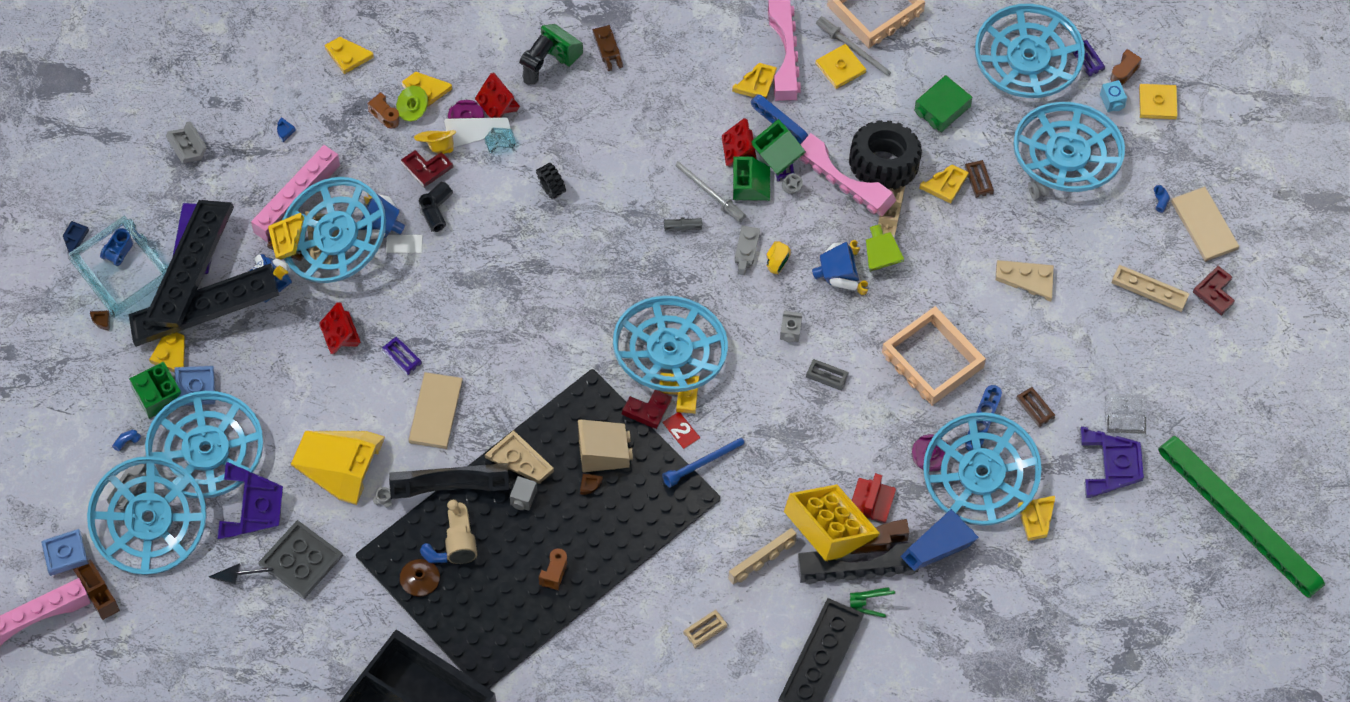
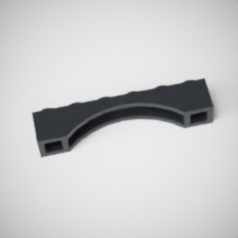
(482, 477)
(814, 568)

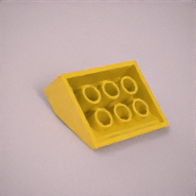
(829, 521)

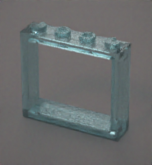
(114, 308)

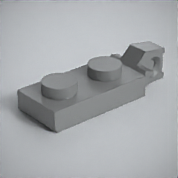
(746, 247)
(129, 474)

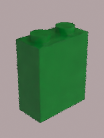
(943, 103)

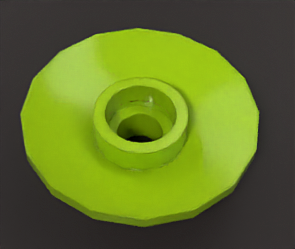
(406, 101)

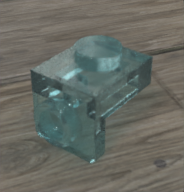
(500, 138)

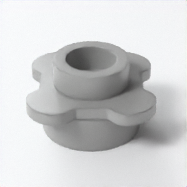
(380, 492)

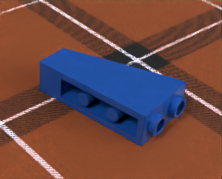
(940, 541)

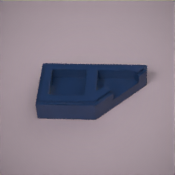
(74, 235)

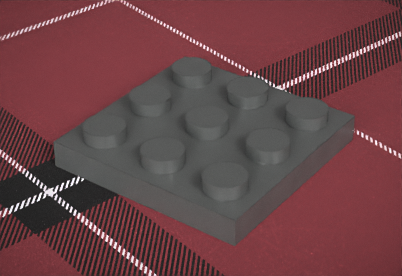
(301, 559)

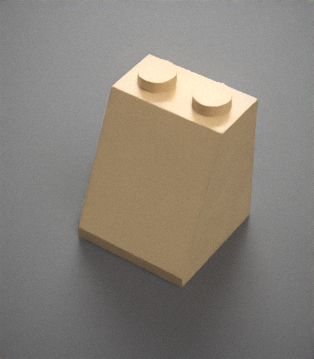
(603, 445)

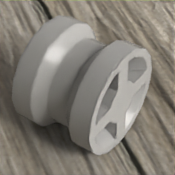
(795, 181)
(1037, 189)

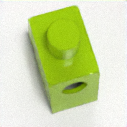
(882, 249)

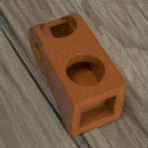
(1129, 65)
(383, 112)
(555, 570)

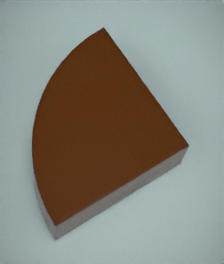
(101, 319)
(590, 483)

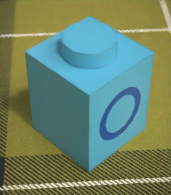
(1113, 96)

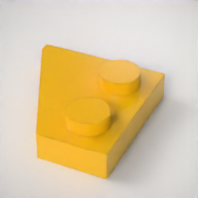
(347, 54)
(756, 81)
(433, 87)
(945, 183)
(286, 236)
(170, 351)
(1037, 517)

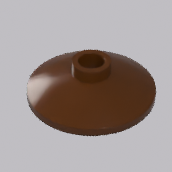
(419, 585)

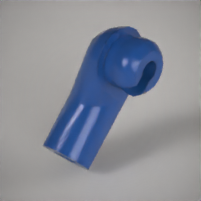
(1162, 196)
(125, 437)
(431, 556)

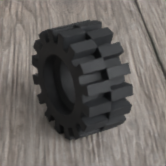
(551, 180)

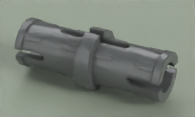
(682, 224)

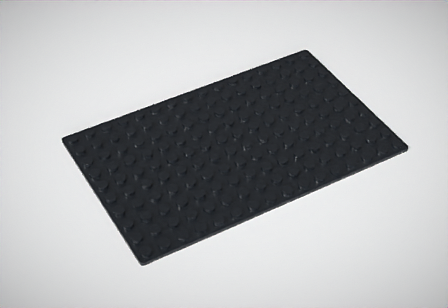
(492, 608)

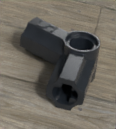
(534, 58)
(435, 198)

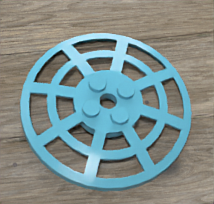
(1029, 44)
(1069, 141)
(334, 221)
(670, 337)
(205, 435)
(984, 458)
(138, 507)

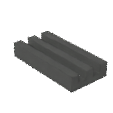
(825, 377)

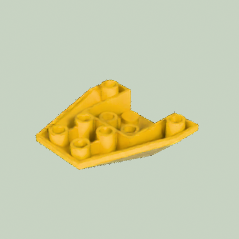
(337, 460)

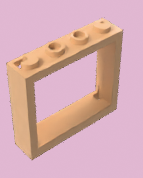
(886, 29)
(954, 336)

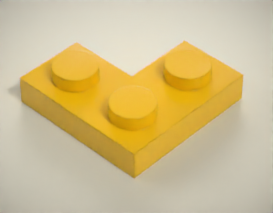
(687, 399)

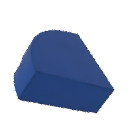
(284, 129)

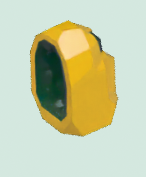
(777, 257)

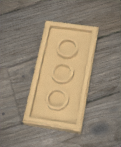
(1205, 224)
(435, 410)

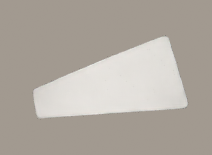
(473, 129)

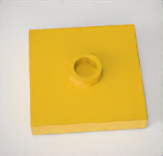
(840, 66)
(1158, 101)

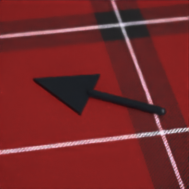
(230, 574)

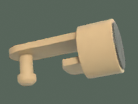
(460, 541)

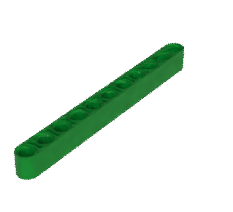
(1241, 517)

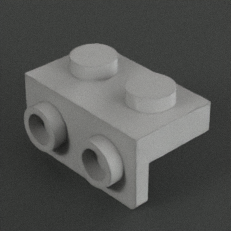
(187, 143)

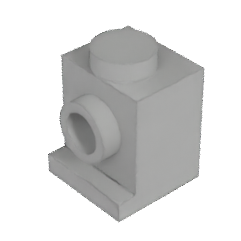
(791, 326)

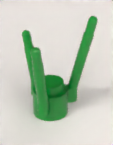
(858, 600)

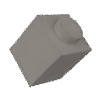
(523, 493)

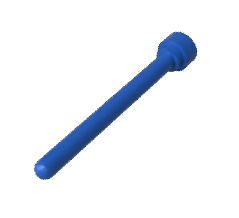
(672, 477)

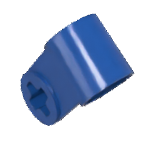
(115, 249)

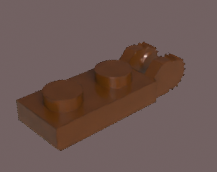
(607, 46)

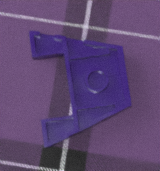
(1120, 461)
(259, 506)

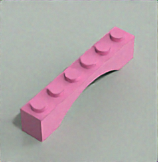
(785, 80)
(318, 168)
(873, 195)
(58, 601)

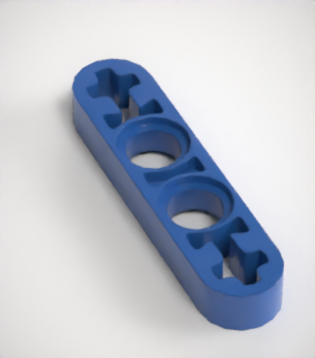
(772, 114)
(986, 403)

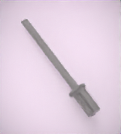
(834, 32)
(727, 205)

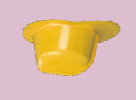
(437, 140)

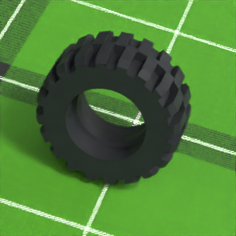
(887, 138)

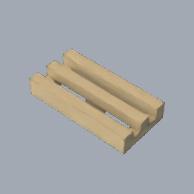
(687, 632)

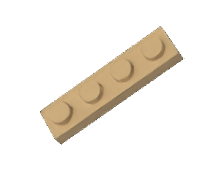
(1150, 288)
(757, 560)

